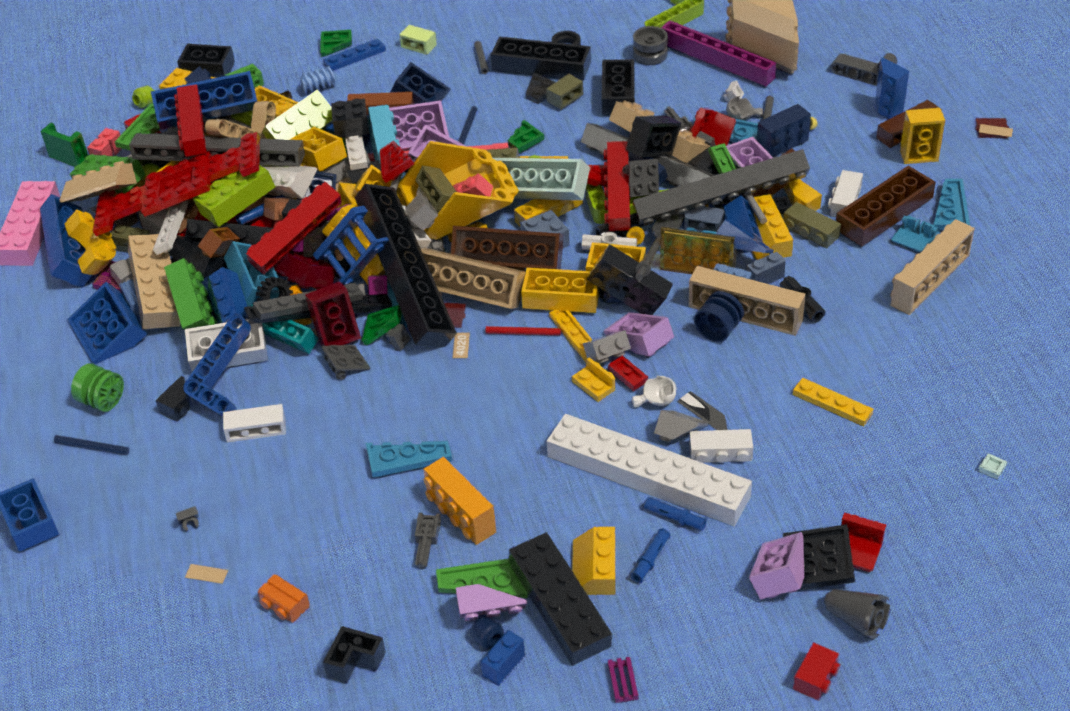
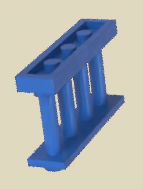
(335, 240)

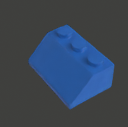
(891, 88)
(226, 295)

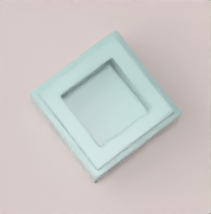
(992, 466)

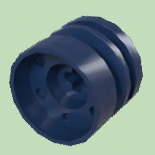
(718, 316)

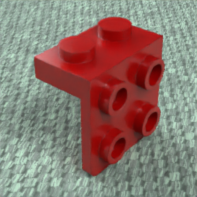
(713, 124)
(865, 540)

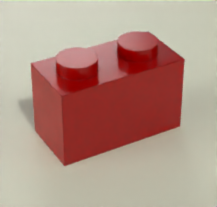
(816, 671)

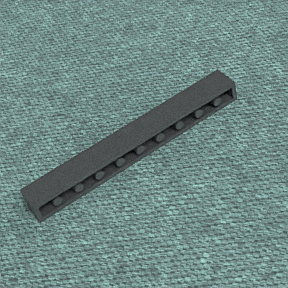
(167, 148)
(678, 171)
(720, 187)

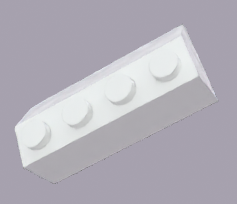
(290, 180)
(201, 338)

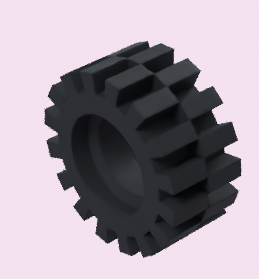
(269, 284)

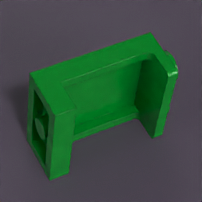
(64, 148)

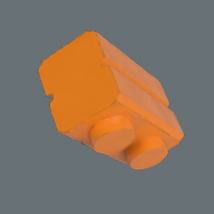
(283, 598)

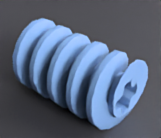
(316, 79)

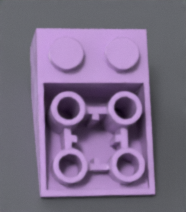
(482, 600)

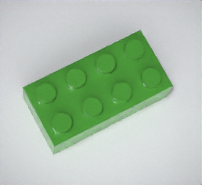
(94, 162)
(189, 295)

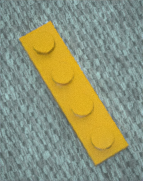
(833, 402)

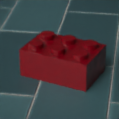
(305, 270)
(333, 315)

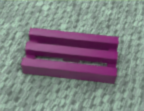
(620, 663)

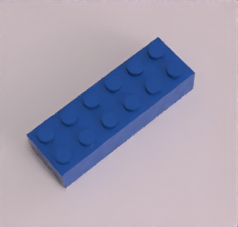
(218, 98)
(62, 249)

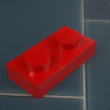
(627, 373)

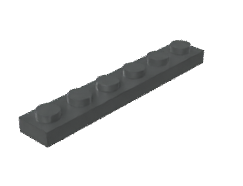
(294, 303)

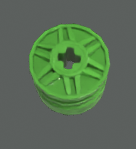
(97, 387)

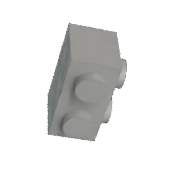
(421, 212)
(606, 346)

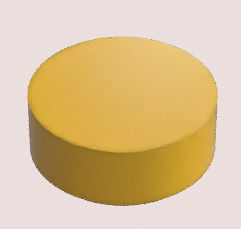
(636, 232)

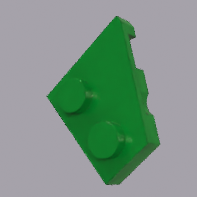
(334, 41)
(525, 137)
(380, 323)

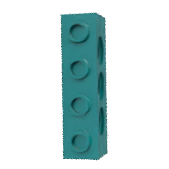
(291, 334)

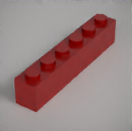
(190, 120)
(618, 186)
(293, 227)

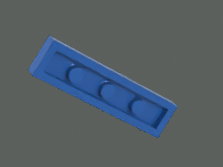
(354, 54)

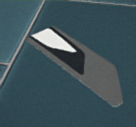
(704, 410)

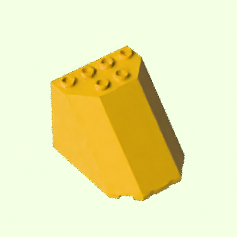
(457, 165)

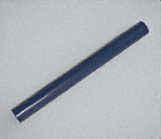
(467, 126)
(91, 444)

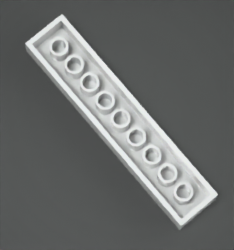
(650, 469)

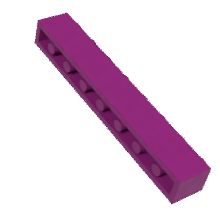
(720, 53)

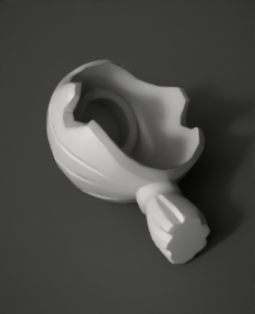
(742, 109)

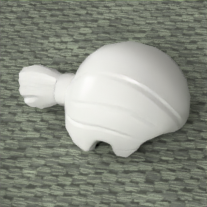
(657, 391)

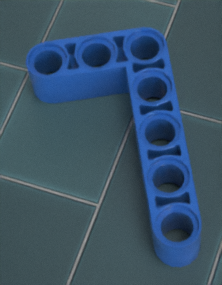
(217, 366)

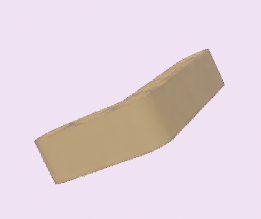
(262, 115)

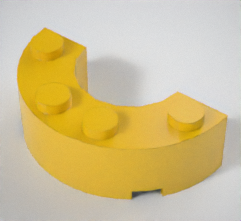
(99, 249)

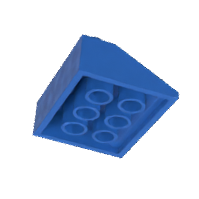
(106, 324)

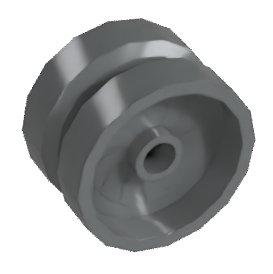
(650, 45)

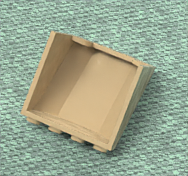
(765, 30)

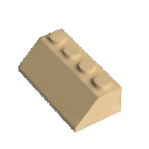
(97, 182)

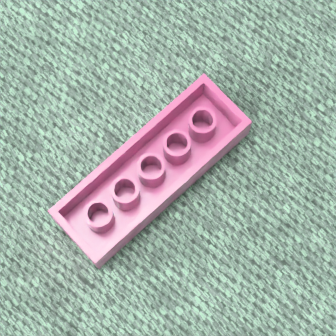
(23, 226)

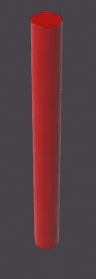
(523, 330)

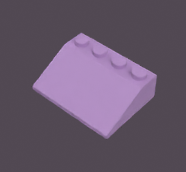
(412, 118)

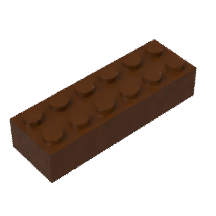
(885, 205)
(509, 247)

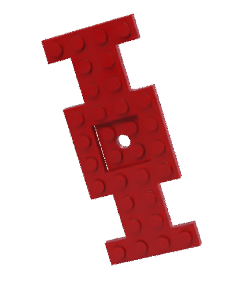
(165, 189)

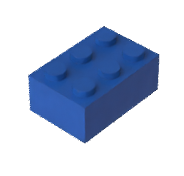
(27, 515)

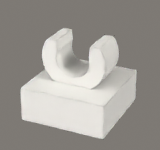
(733, 91)

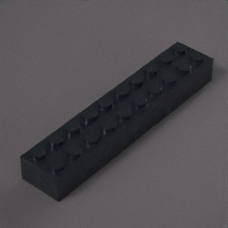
(406, 267)

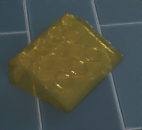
(685, 250)

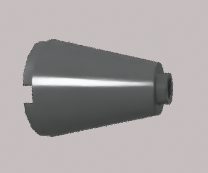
(860, 610)

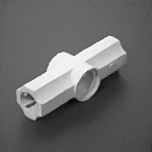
(608, 238)

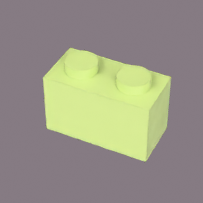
(418, 39)

